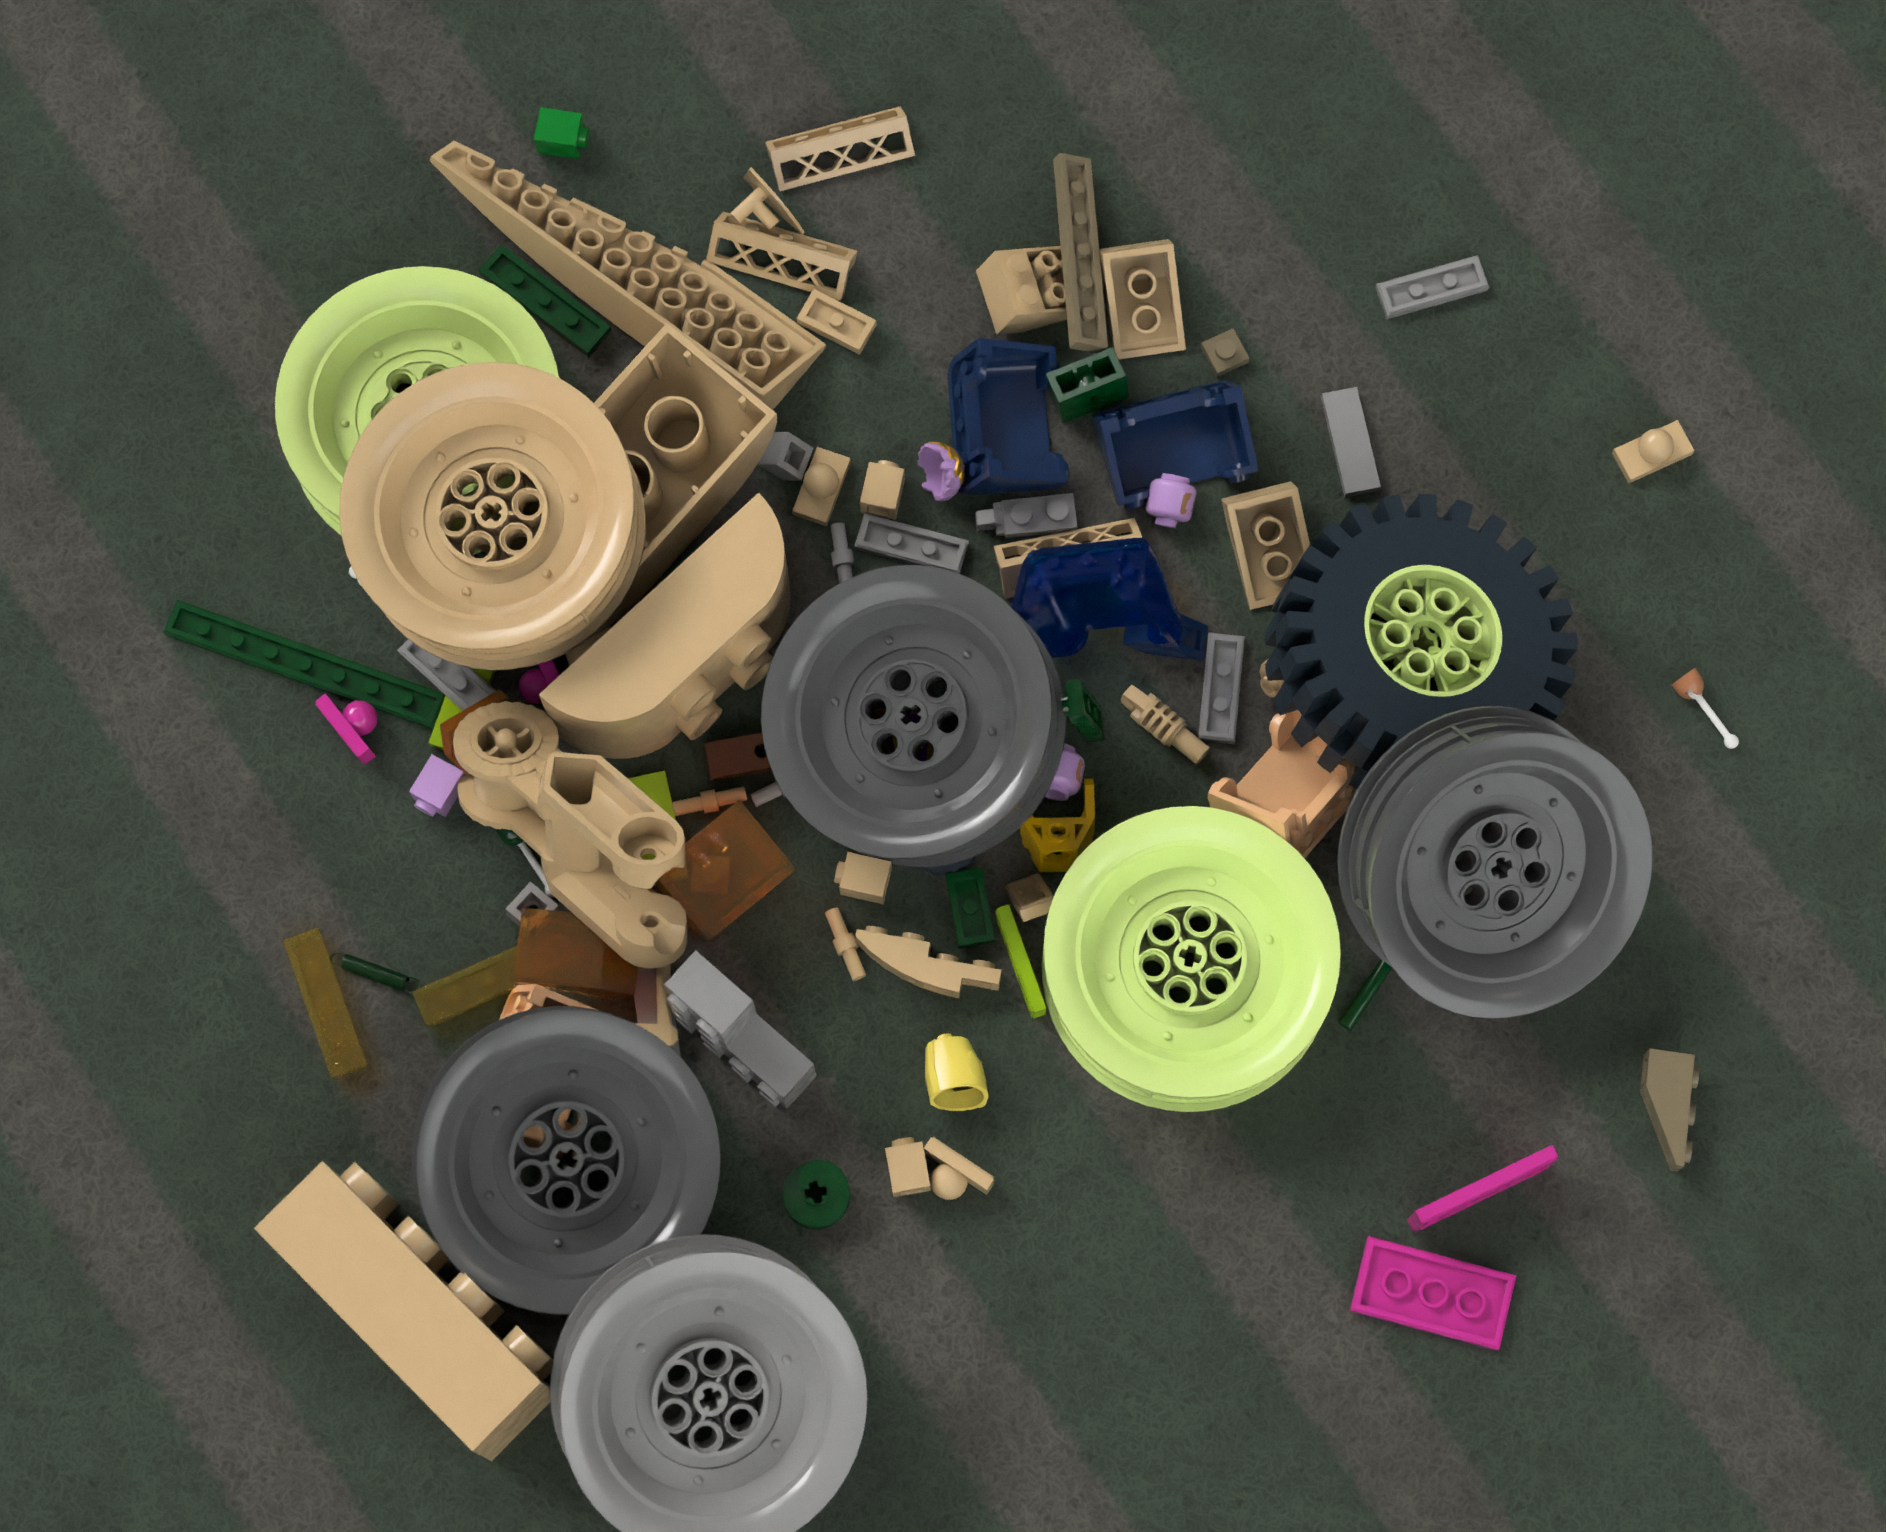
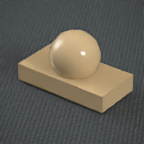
(1653, 451)
(821, 486)
(955, 1172)

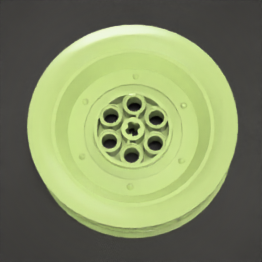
(372, 341)
(1165, 873)

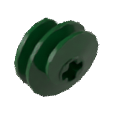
(829, 1179)

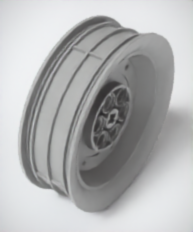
(668, 1311)

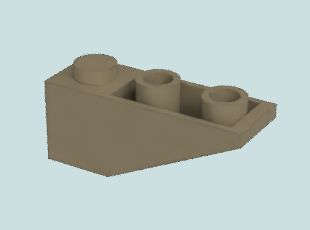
(1666, 1092)

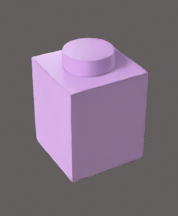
(436, 787)

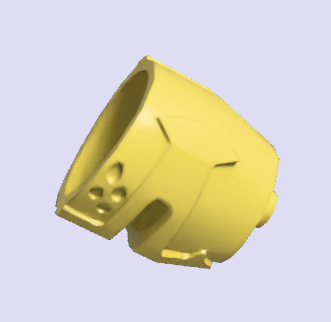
(952, 1064)

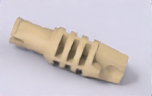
(1163, 723)

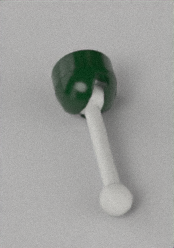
(511, 838)

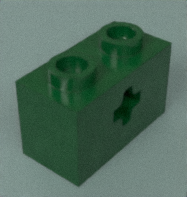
(1087, 385)

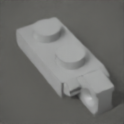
(1029, 516)

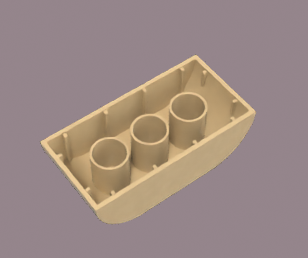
(690, 442)
(680, 645)

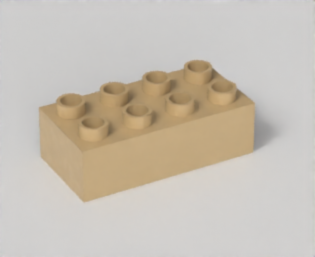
(405, 1311)

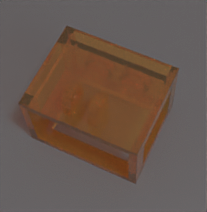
(725, 871)

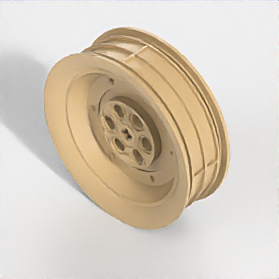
(476, 429)

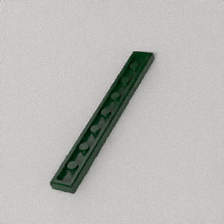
(304, 664)

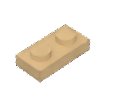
(836, 321)

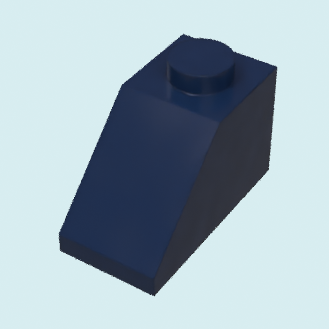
(1191, 644)

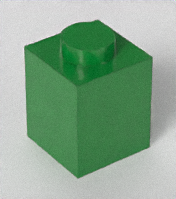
(560, 133)

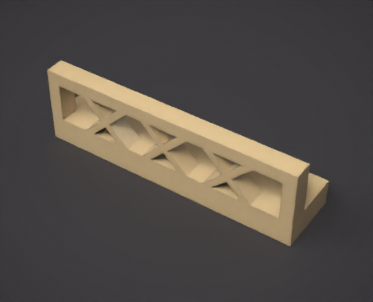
(838, 135)
(784, 243)
(1011, 567)

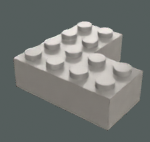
(730, 1026)

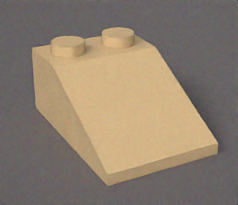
(1142, 298)
(1266, 539)

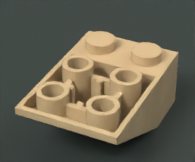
(1024, 288)

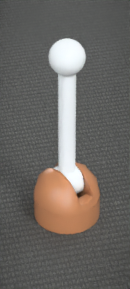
(1691, 687)

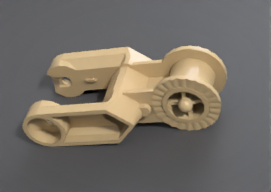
(583, 825)

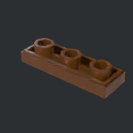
(735, 756)

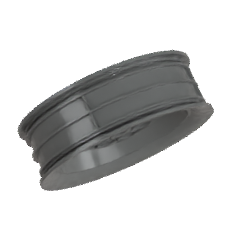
(847, 658)
(1558, 918)
(524, 1075)

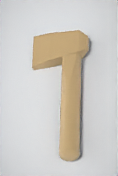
(663, 1028)

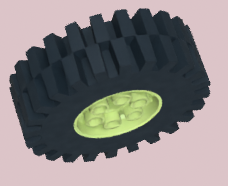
(1452, 581)

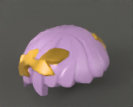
(942, 468)

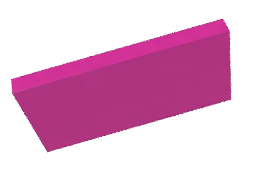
(1482, 1189)
(1433, 1293)

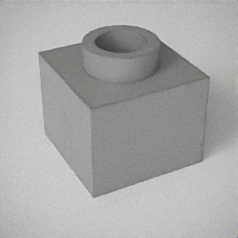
(786, 456)
(529, 898)

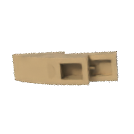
(910, 961)

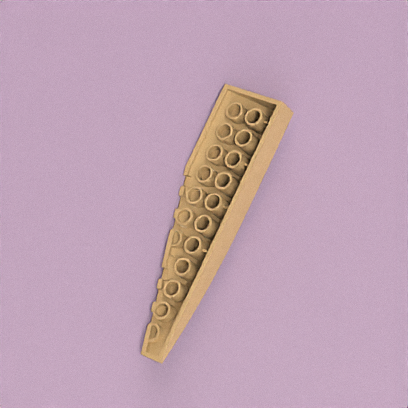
(636, 279)

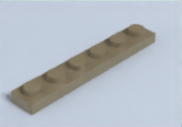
(1080, 253)

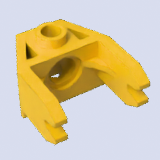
(1076, 837)

